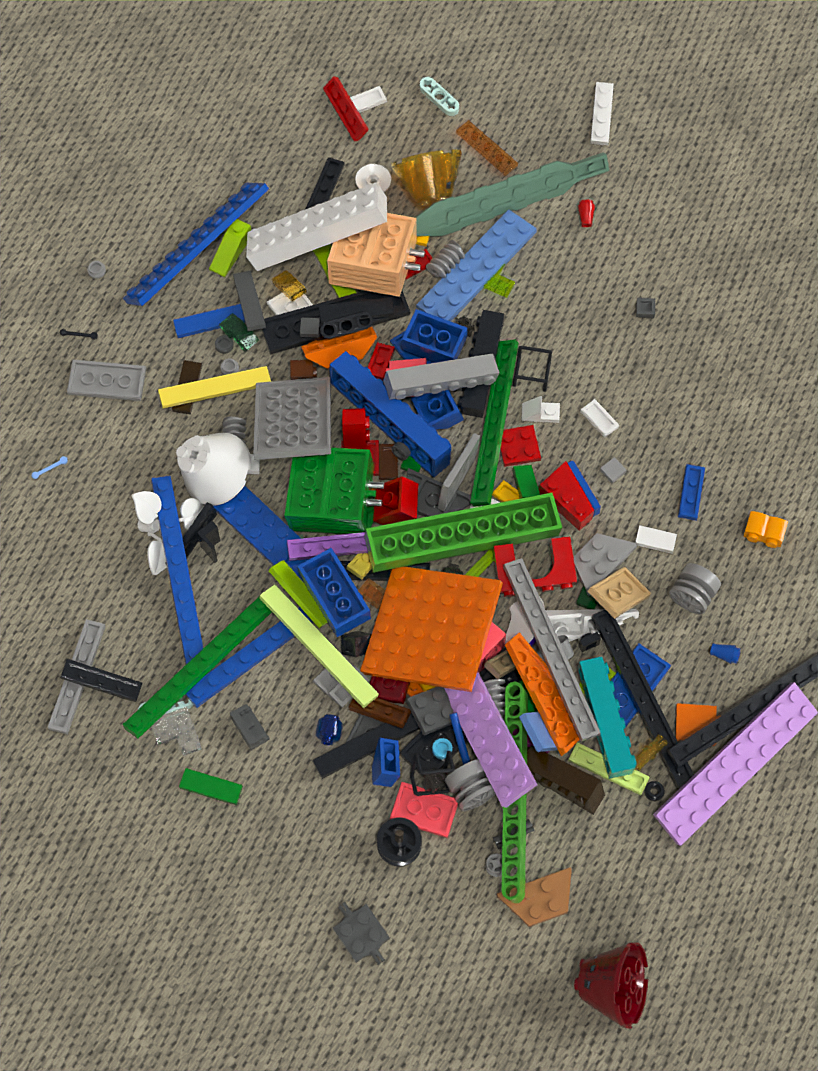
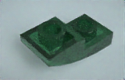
(237, 328)

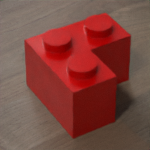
(354, 428)

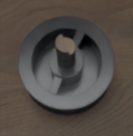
(399, 842)

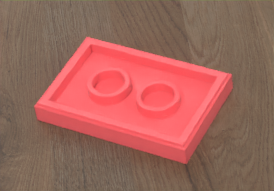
(428, 812)

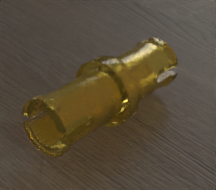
(649, 752)

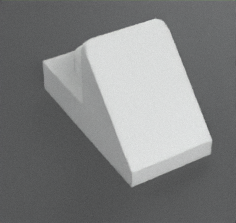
(538, 411)

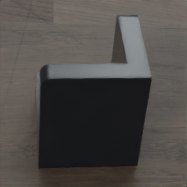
(355, 643)

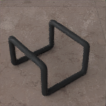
(516, 376)
(416, 761)

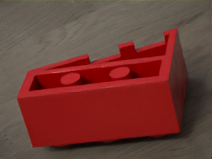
(568, 496)

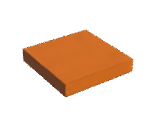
(692, 717)

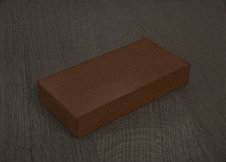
(387, 463)

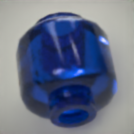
(329, 729)

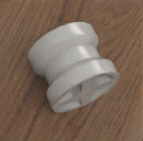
(496, 860)

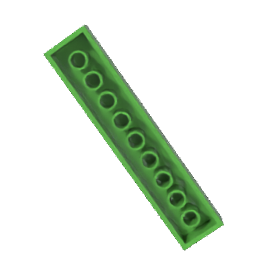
(462, 532)

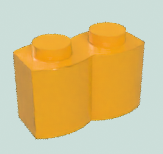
(765, 529)

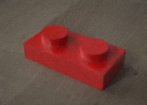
(380, 360)

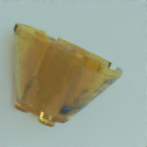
(429, 175)

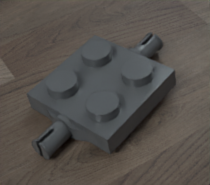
(361, 933)

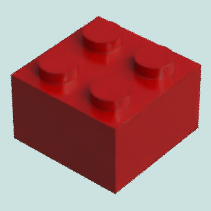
(398, 501)

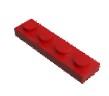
(345, 108)

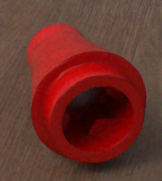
(586, 211)

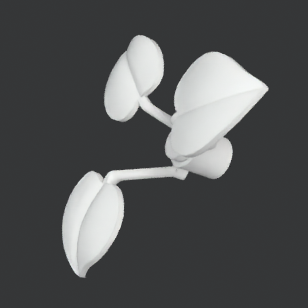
(146, 507)

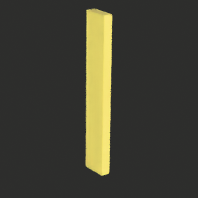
(213, 387)

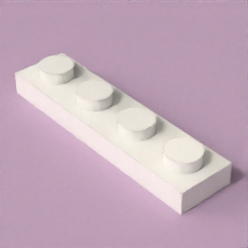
(602, 113)

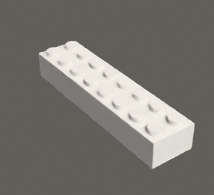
(317, 226)

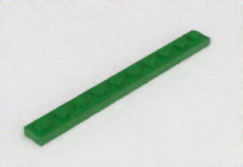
(494, 424)
(196, 668)

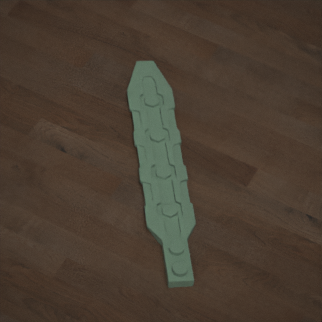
(511, 194)

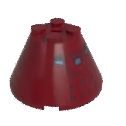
(615, 983)

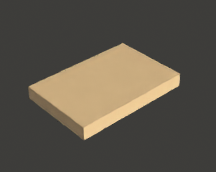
(619, 592)

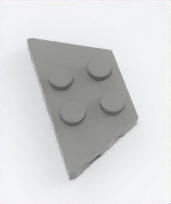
(601, 558)

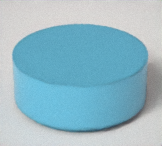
(441, 747)

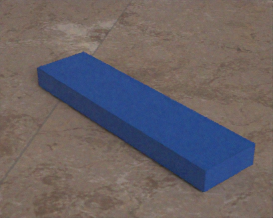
(205, 321)

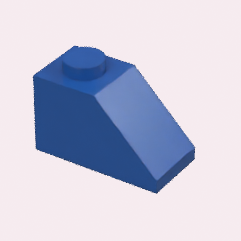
(386, 763)

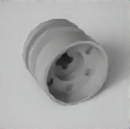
(695, 588)
(471, 785)

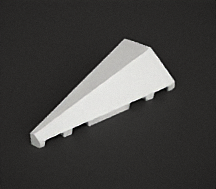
(579, 622)

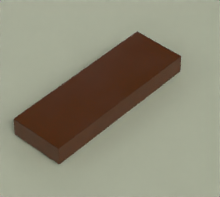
(383, 711)

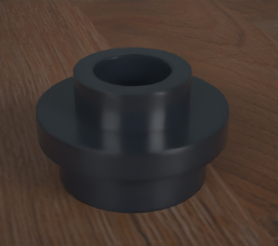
(656, 785)

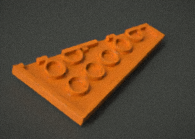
(543, 693)

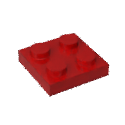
(519, 446)

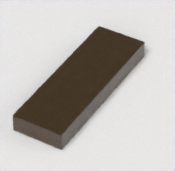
(189, 373)

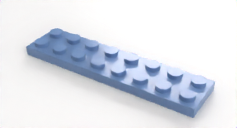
(477, 267)

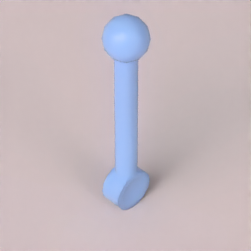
(63, 460)

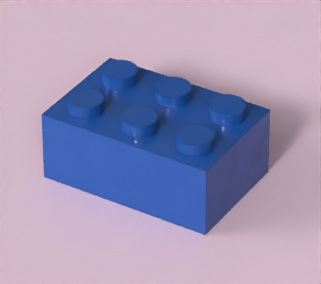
(433, 337)

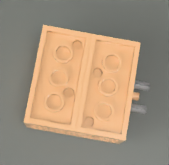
(376, 257)

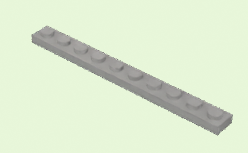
(551, 650)

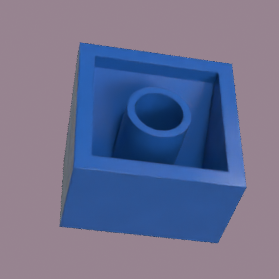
(441, 418)

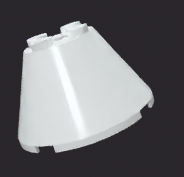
(214, 467)

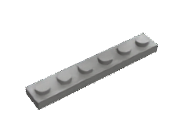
(72, 692)

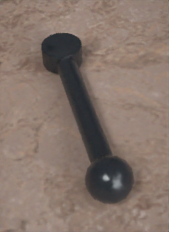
(93, 335)

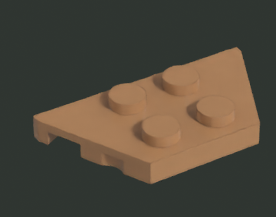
(543, 898)

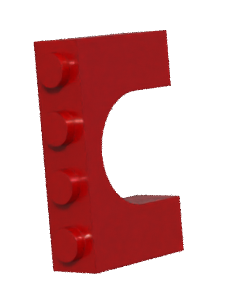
(561, 574)

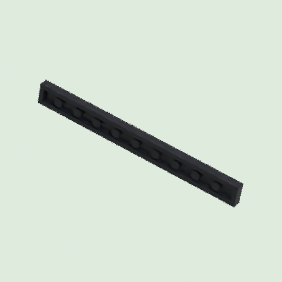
(640, 692)
(741, 713)

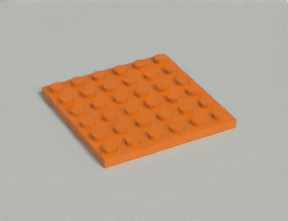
(432, 628)

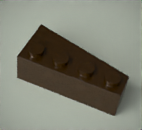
(566, 780)

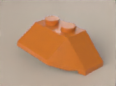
(327, 350)

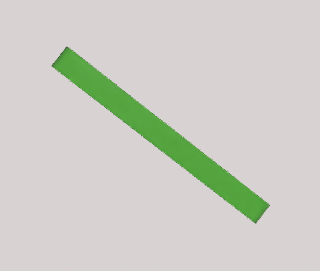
(519, 819)

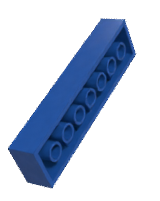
(390, 415)

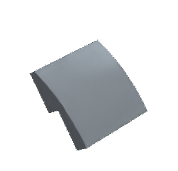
(333, 688)

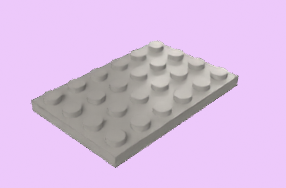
(292, 418)

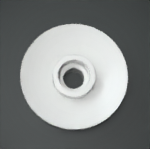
(375, 173)

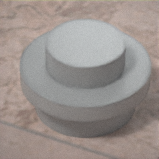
(96, 269)
(229, 366)

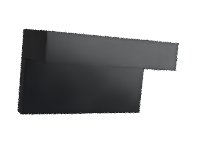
(208, 538)

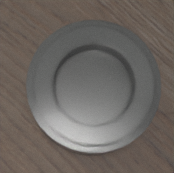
(224, 344)
(401, 451)

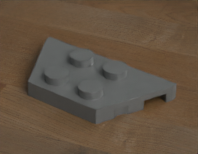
(429, 495)

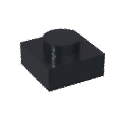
(589, 641)

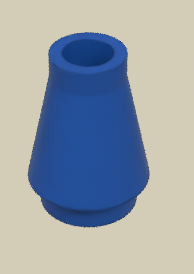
(728, 653)

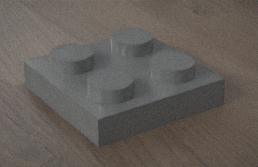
(431, 709)

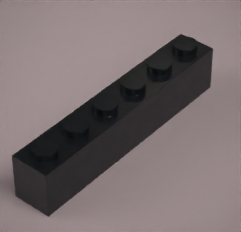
(486, 342)

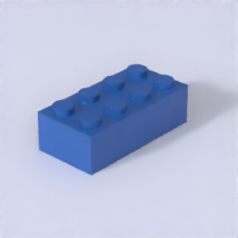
(334, 592)

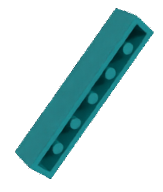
(605, 710)

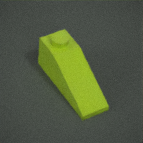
(230, 247)

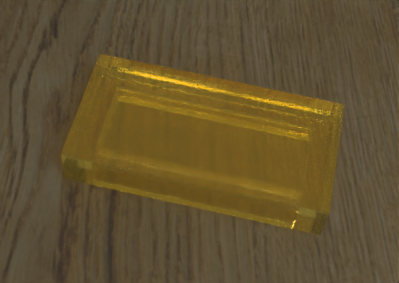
(289, 285)

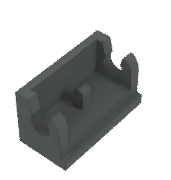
(249, 726)

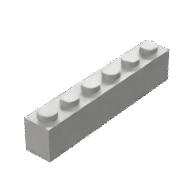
(441, 376)

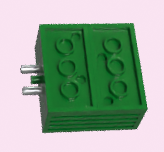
(331, 492)

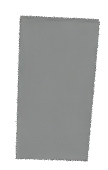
(106, 380)
(458, 472)

